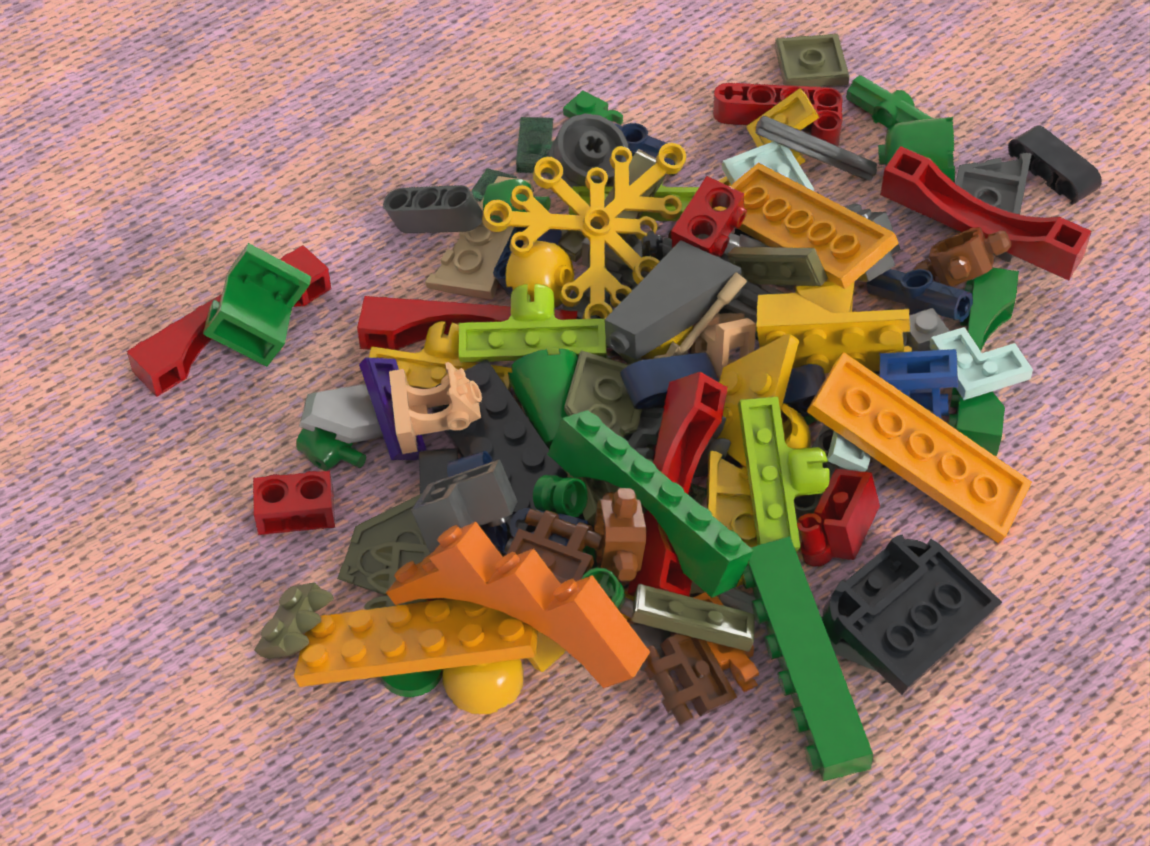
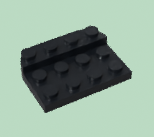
(907, 609)

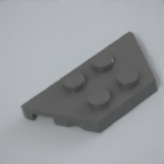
(996, 184)

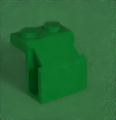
(256, 305)

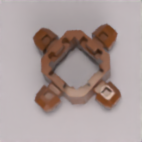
(964, 256)
(624, 531)

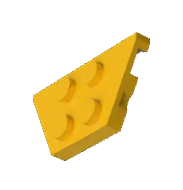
(754, 376)
(730, 498)

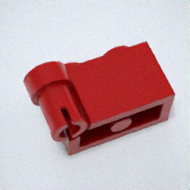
(839, 518)

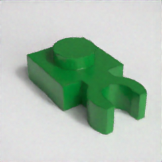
(589, 104)

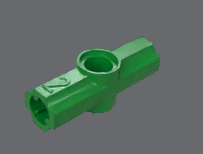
(883, 105)

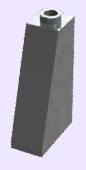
(668, 300)

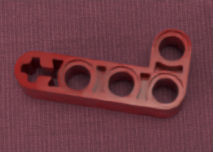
(746, 102)

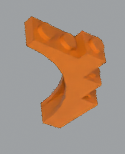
(523, 586)

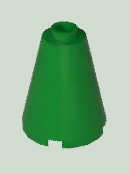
(543, 388)

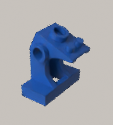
(922, 375)

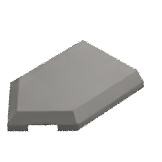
(343, 412)

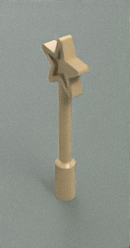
(724, 297)

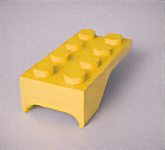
(828, 334)

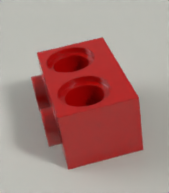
(702, 219)
(293, 502)

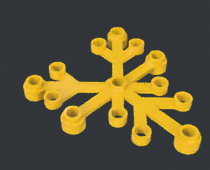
(625, 198)

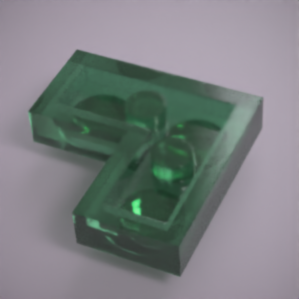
(533, 142)

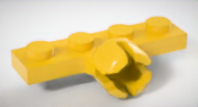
(428, 366)

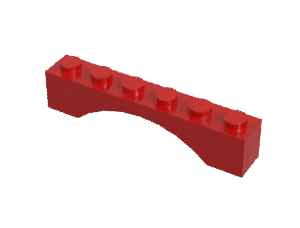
(923, 187)
(401, 322)
(169, 354)
(688, 421)

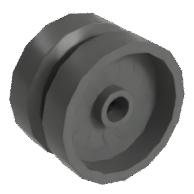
(584, 144)

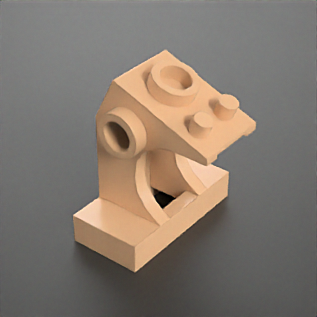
(723, 334)
(412, 403)

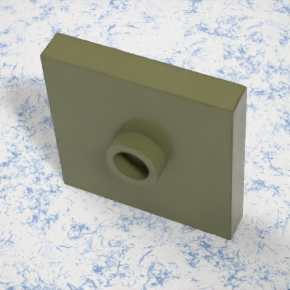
(812, 61)

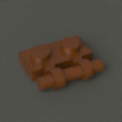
(563, 561)
(698, 673)

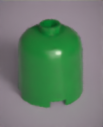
(925, 137)

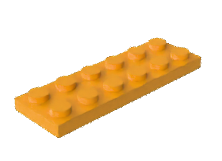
(796, 217)
(920, 447)
(410, 641)

